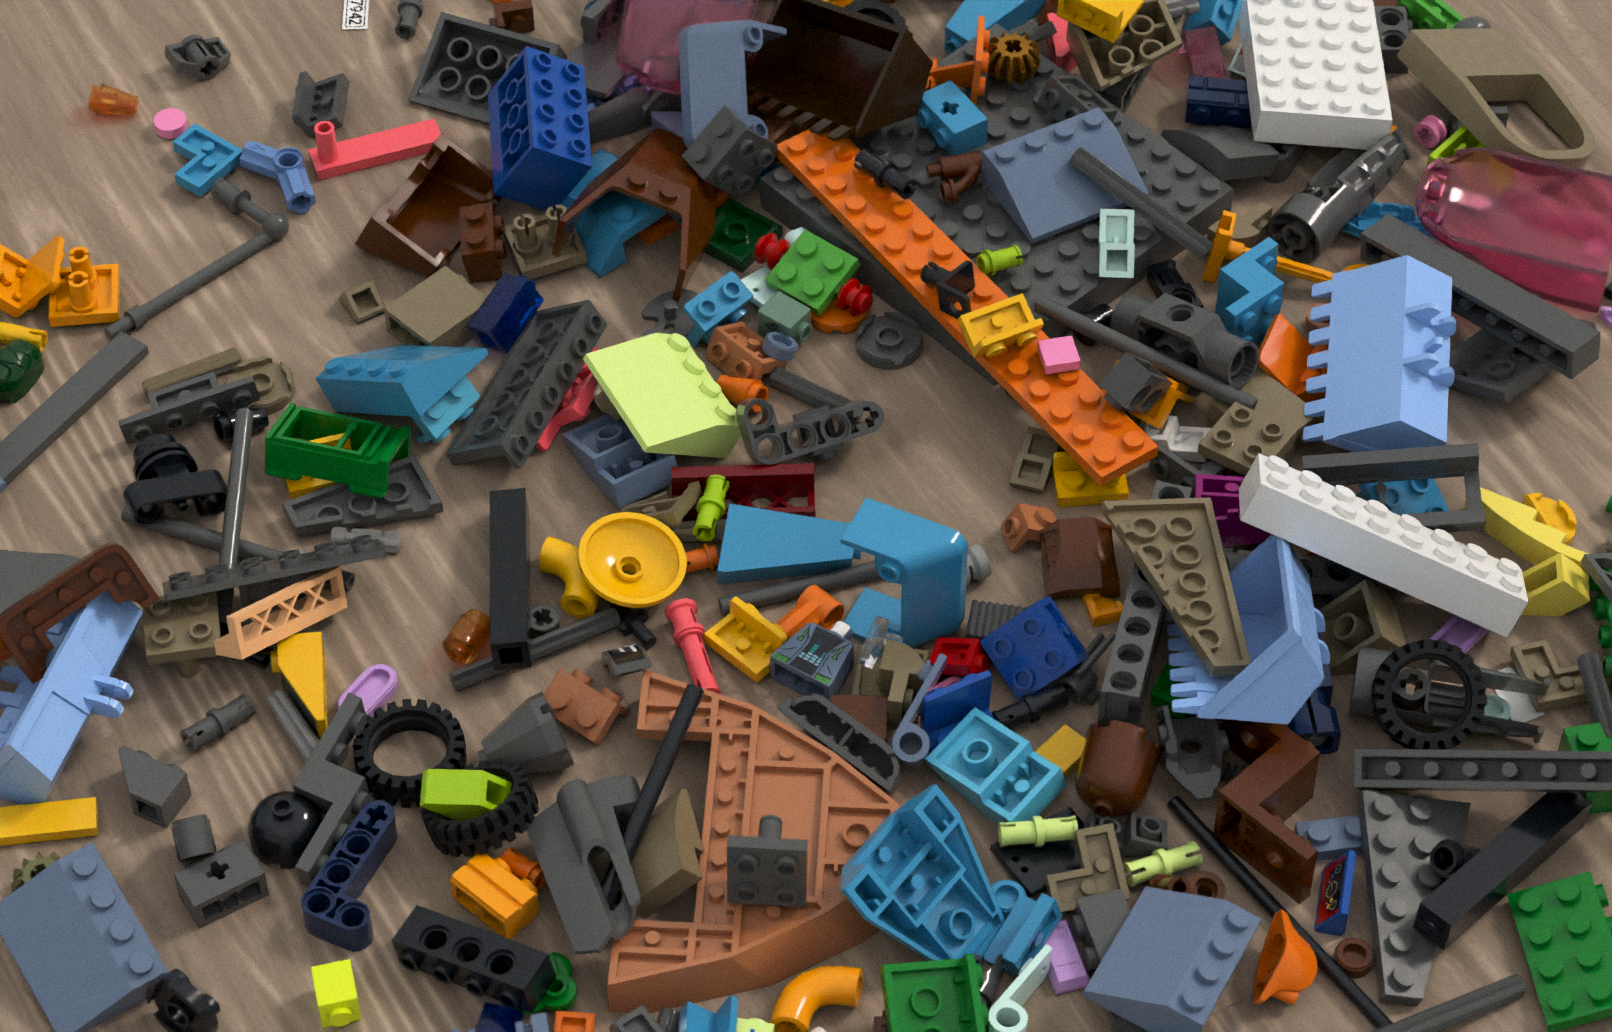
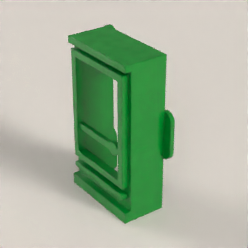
(362, 468)

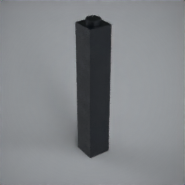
(510, 579)
(1500, 866)

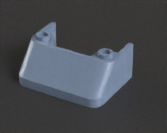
(716, 72)

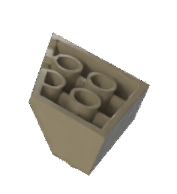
(1142, 42)

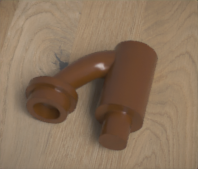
(964, 166)

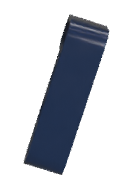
(372, 835)

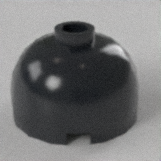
(283, 828)

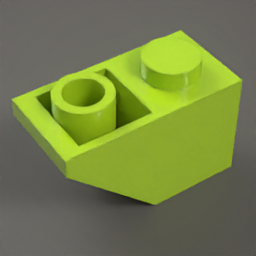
(462, 792)

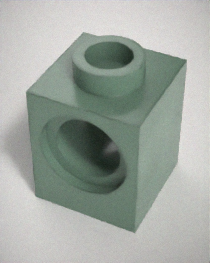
(785, 316)

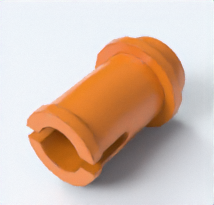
(702, 558)
(524, 867)

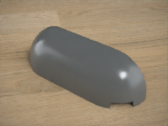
(846, 738)

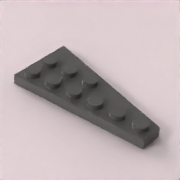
(1399, 875)

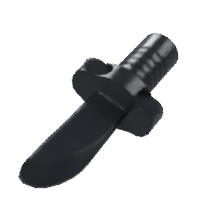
(634, 624)

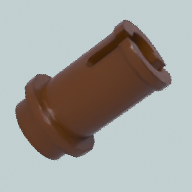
(1166, 882)

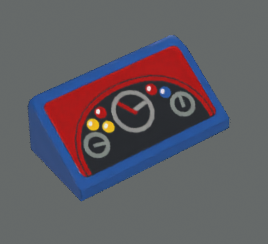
(1335, 895)

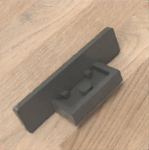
(188, 403)

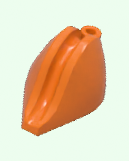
(1285, 963)

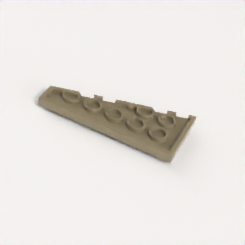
(1186, 565)

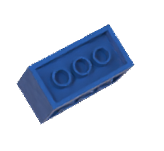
(539, 129)

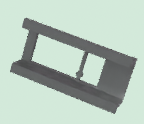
(1410, 464)

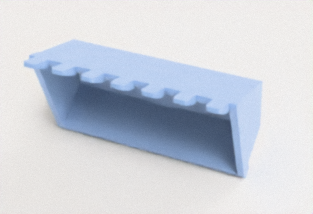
(48, 717)

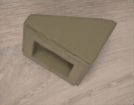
(362, 301)

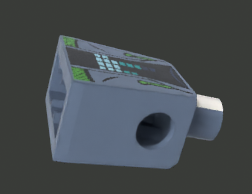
(814, 660)

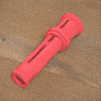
(690, 638)

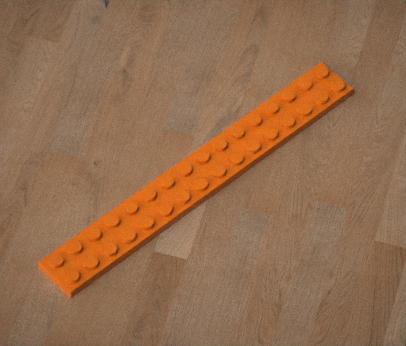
(904, 242)

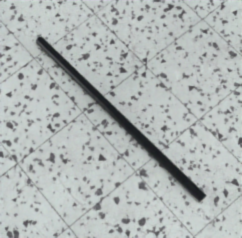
(1271, 906)

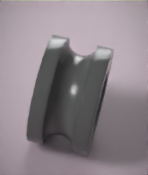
(541, 613)

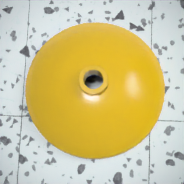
(632, 545)

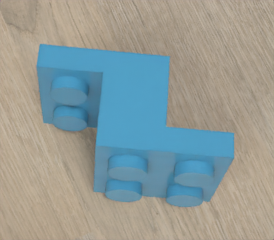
(1250, 292)

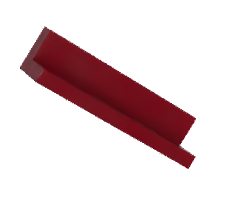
(752, 482)

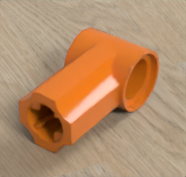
(812, 607)

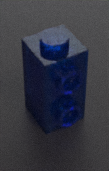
(506, 312)

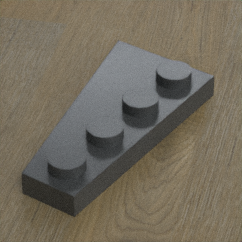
(335, 506)

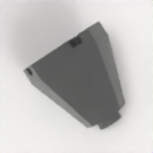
(529, 738)

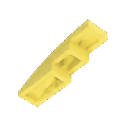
(1519, 531)

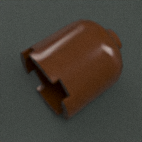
(1116, 768)

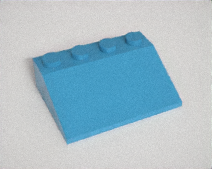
(396, 378)

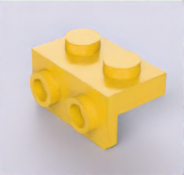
(999, 325)
(746, 639)

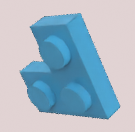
(208, 156)

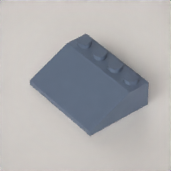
(1041, 185)
(78, 942)
(1172, 960)

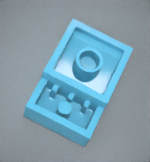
(996, 769)

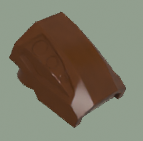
(1078, 558)

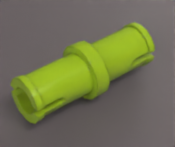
(710, 507)

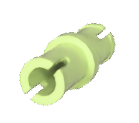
(1037, 831)
(1162, 863)

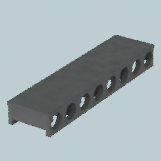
(1135, 640)

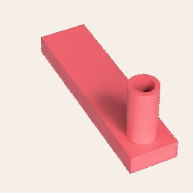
(371, 150)

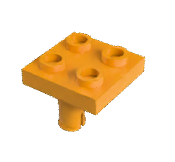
(85, 292)

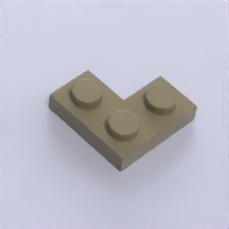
(1537, 662)
(1099, 870)

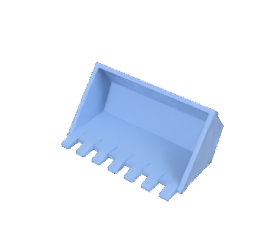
(1382, 357)
(1280, 638)

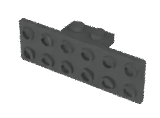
(598, 50)
(263, 578)

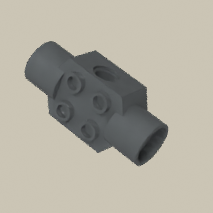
(1188, 336)

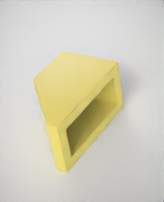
(1555, 587)

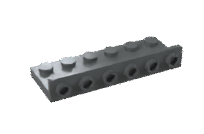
(529, 385)

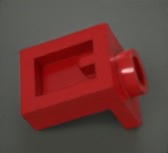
(963, 655)

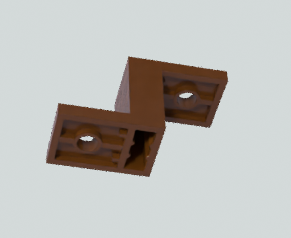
(1263, 797)

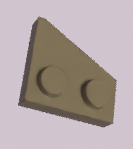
(666, 509)

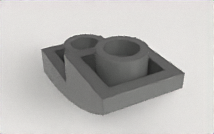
(1136, 835)

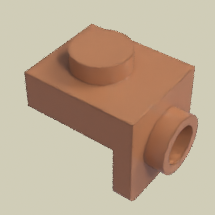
(1025, 524)

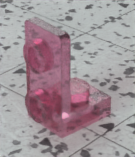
(1204, 52)

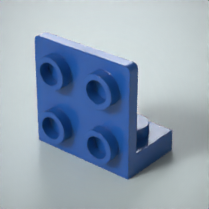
(1034, 648)
(948, 706)

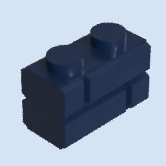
(1218, 102)

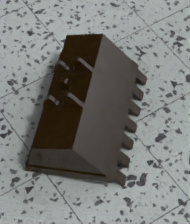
(836, 70)

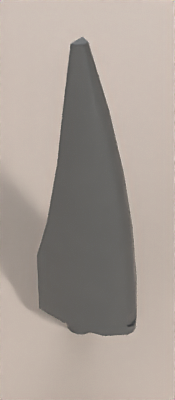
(619, 115)

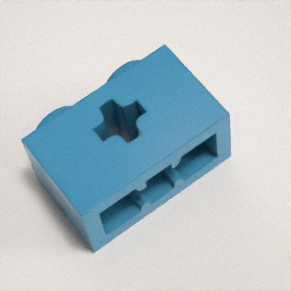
(952, 119)

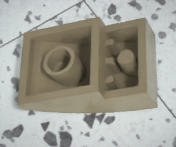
(667, 854)

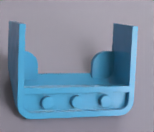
(920, 557)

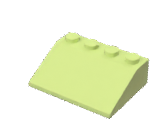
(666, 396)

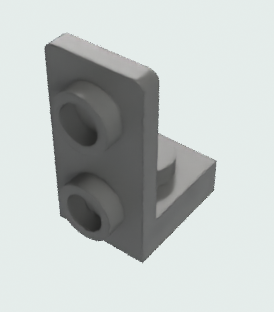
(1179, 472)

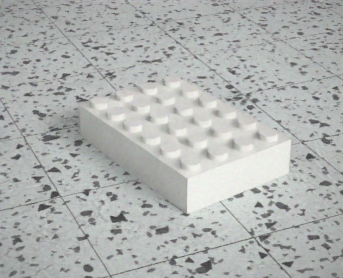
(1315, 72)

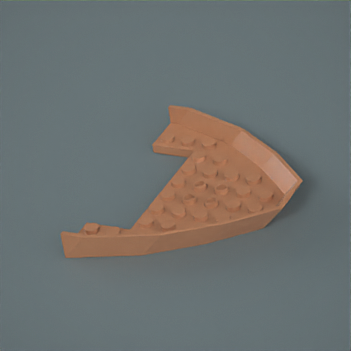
(753, 772)

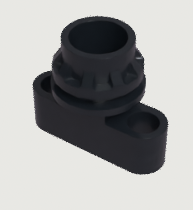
(170, 474)

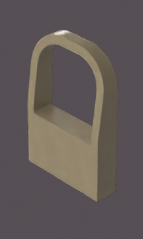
(1488, 65)

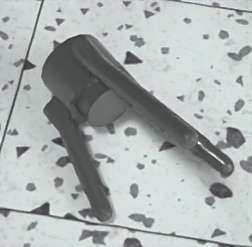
(1081, 680)

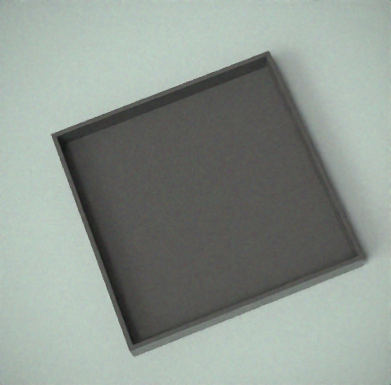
(1056, 267)

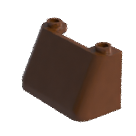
(423, 215)
(101, 570)

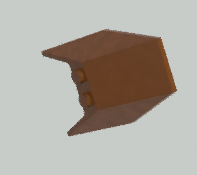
(663, 178)

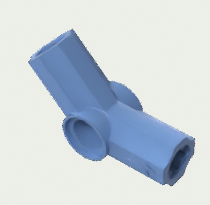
(286, 168)

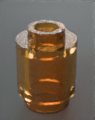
(467, 637)

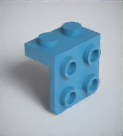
(1407, 496)

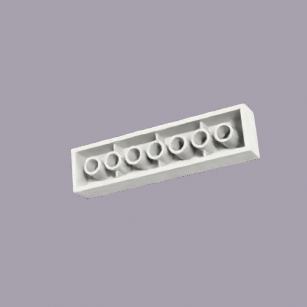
(1382, 544)

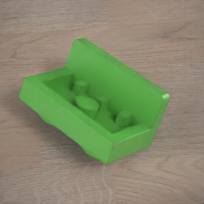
(1430, 14)

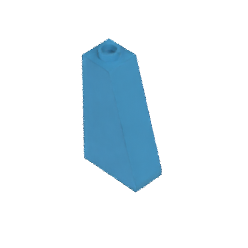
(1006, 13)
(779, 545)

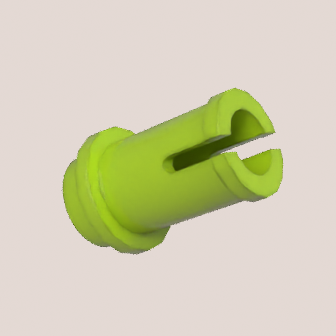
(999, 260)

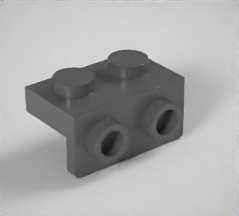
(320, 101)

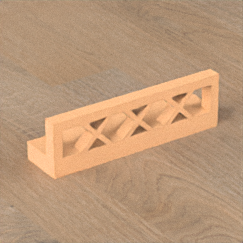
(289, 619)

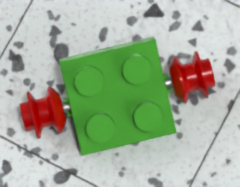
(813, 273)

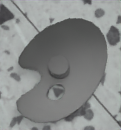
(669, 314)

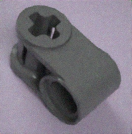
(193, 837)

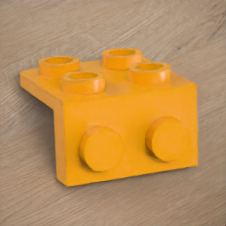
(28, 281)

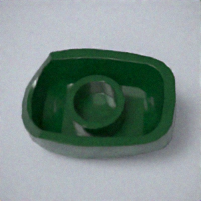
(19, 369)

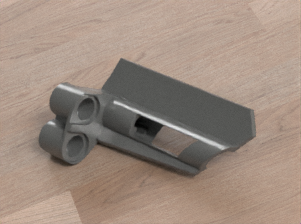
(564, 838)

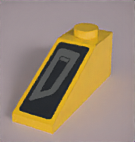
(303, 676)

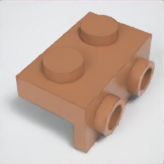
(583, 706)

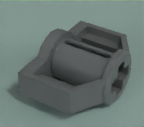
(197, 55)

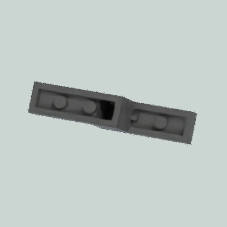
(331, 787)

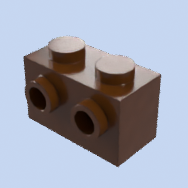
(482, 242)

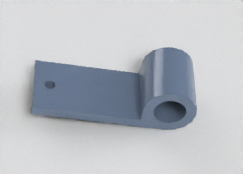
(911, 741)

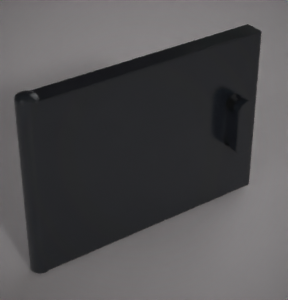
(1037, 862)

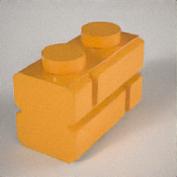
(495, 894)

